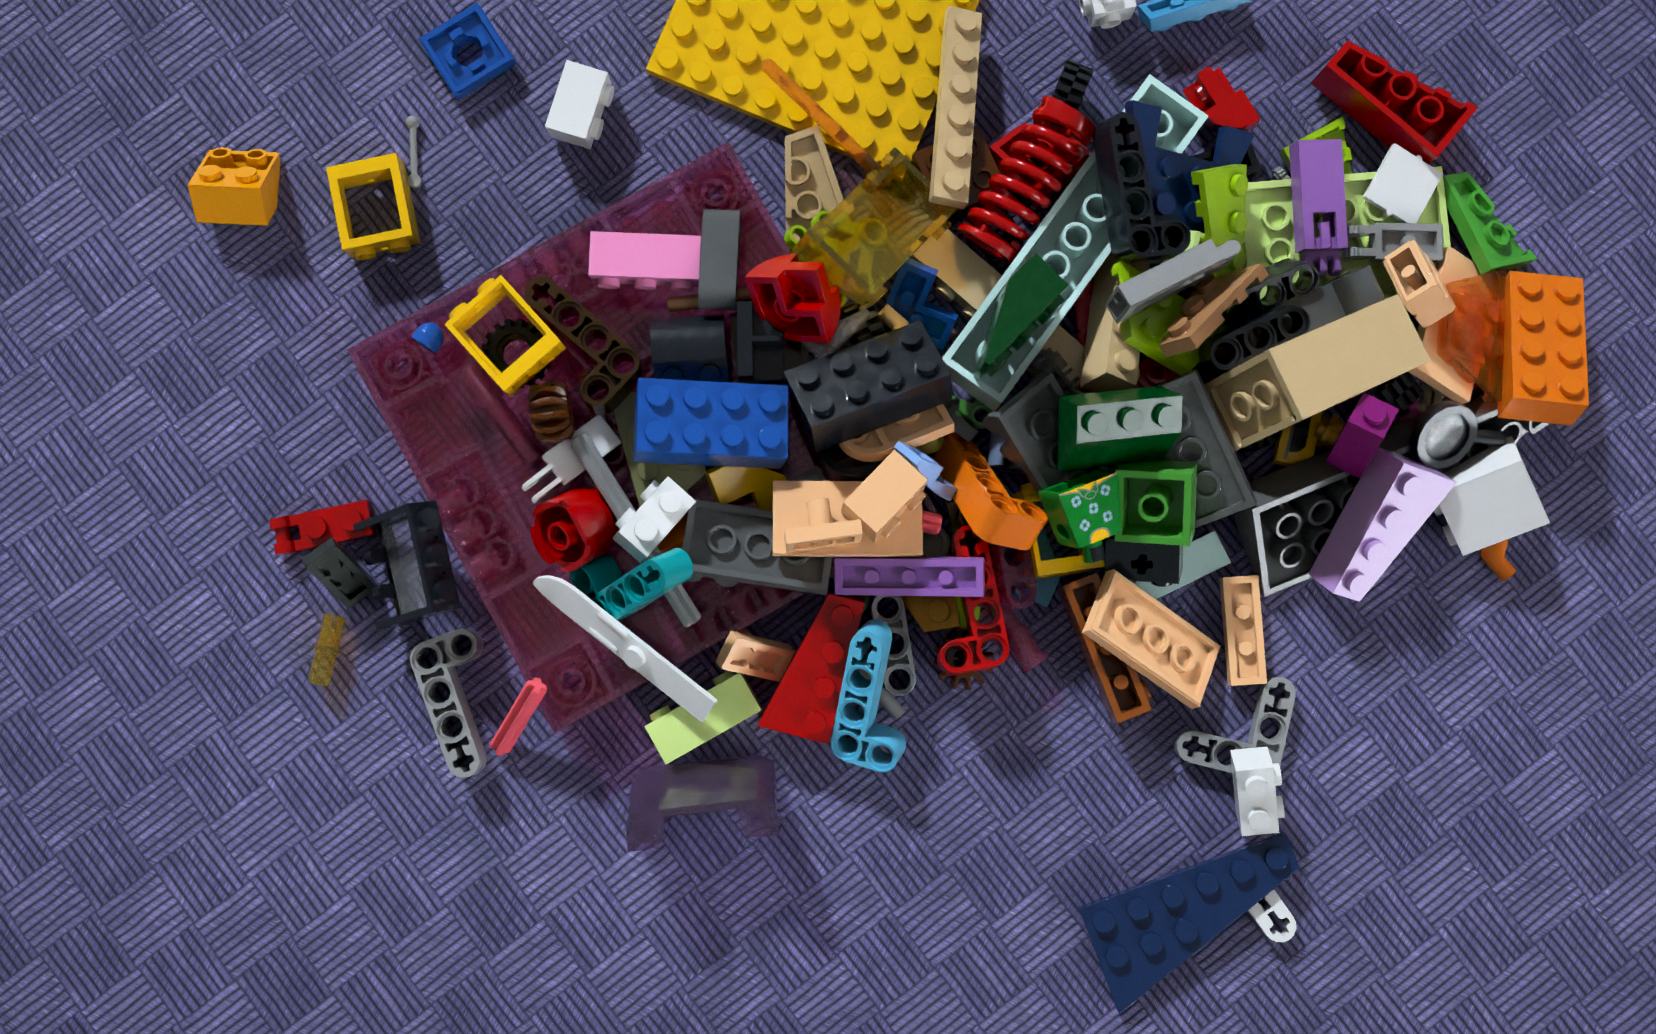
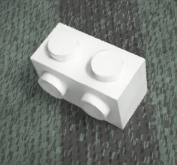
(579, 105)
(654, 519)
(1256, 791)

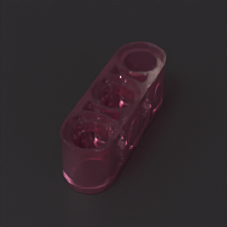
(1019, 575)

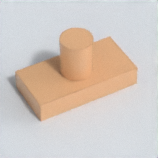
(821, 530)
(754, 655)

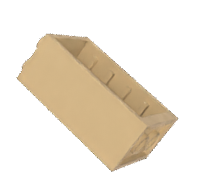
(1316, 371)

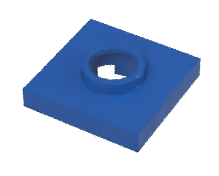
(467, 27)

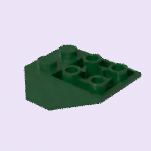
(1026, 298)

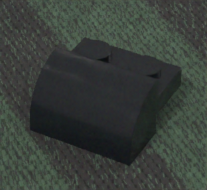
(690, 348)

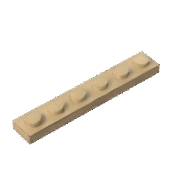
(955, 108)

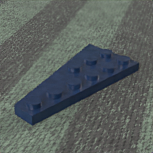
(1164, 921)

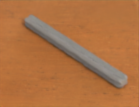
(619, 505)

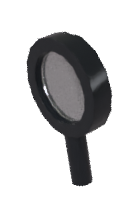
(1447, 433)

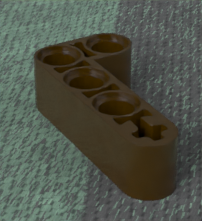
(580, 337)

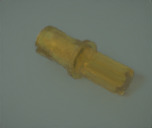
(326, 650)

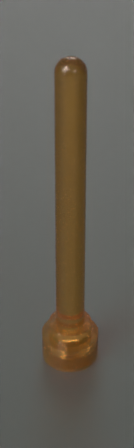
(823, 119)

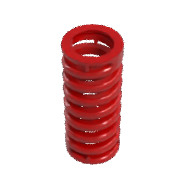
(1049, 110)

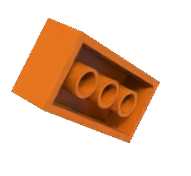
(1544, 349)

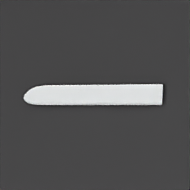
(627, 646)

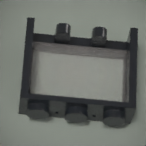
(415, 563)

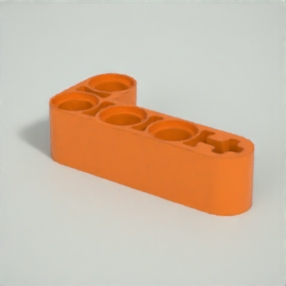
(984, 499)

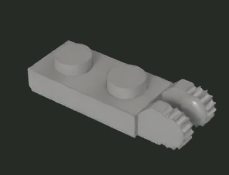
(1388, 237)

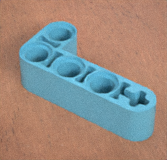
(867, 694)

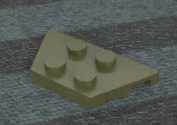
(645, 473)

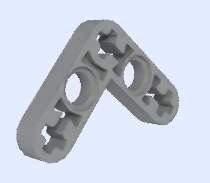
(1255, 739)

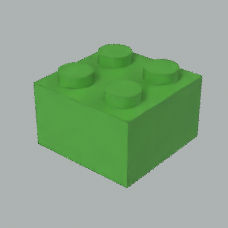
(1157, 502)

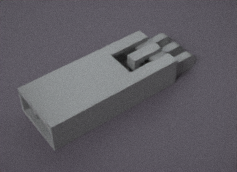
(1169, 278)

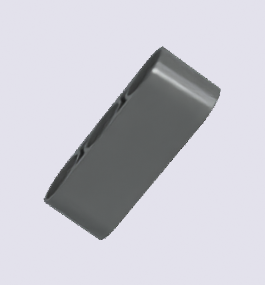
(719, 260)

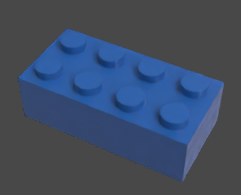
(710, 423)

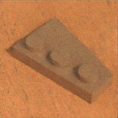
(1204, 308)

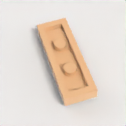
(1243, 630)

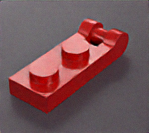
(320, 526)

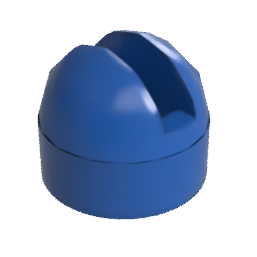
(429, 336)

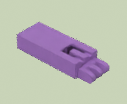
(1319, 189)

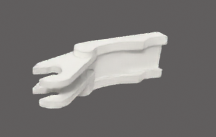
(564, 461)

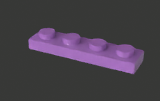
(910, 576)

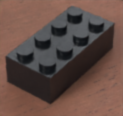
(868, 386)

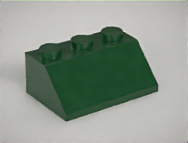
(1117, 427)

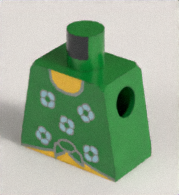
(1084, 511)

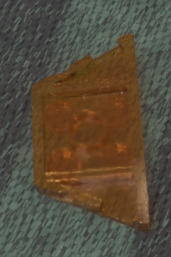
(1474, 332)

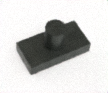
(339, 573)

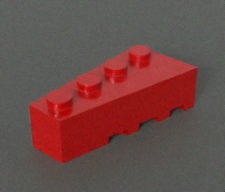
(1392, 102)
(812, 684)

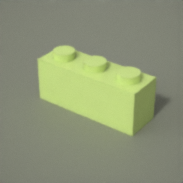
(680, 732)

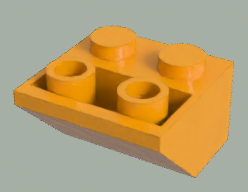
(236, 187)

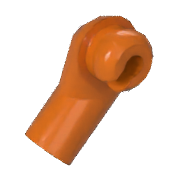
(1495, 559)

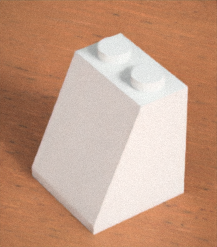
(1490, 500)

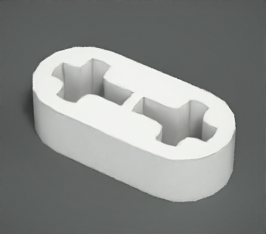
(1274, 905)

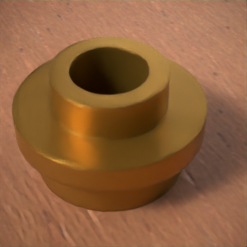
(1328, 431)

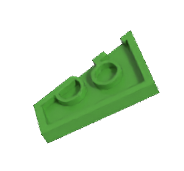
(1483, 234)

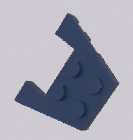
(1171, 171)

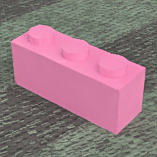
(644, 260)

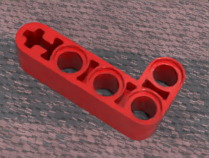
(977, 632)

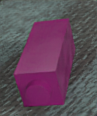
(1362, 435)

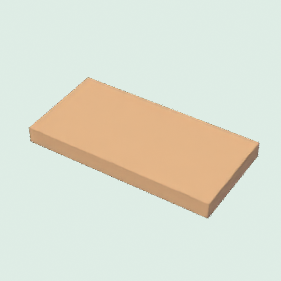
(1437, 372)
(791, 511)
(1151, 639)

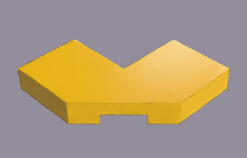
(735, 482)

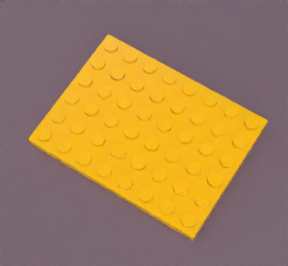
(857, 59)

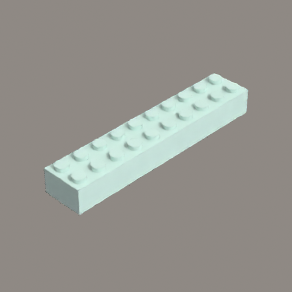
(1073, 243)

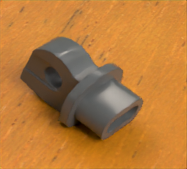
(962, 423)

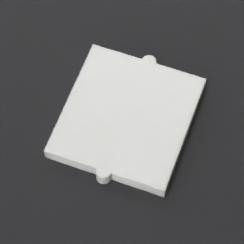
(1402, 185)

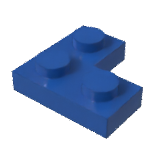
(909, 300)

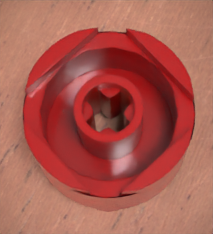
(573, 528)

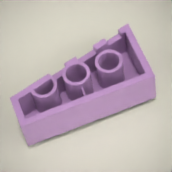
(1378, 522)

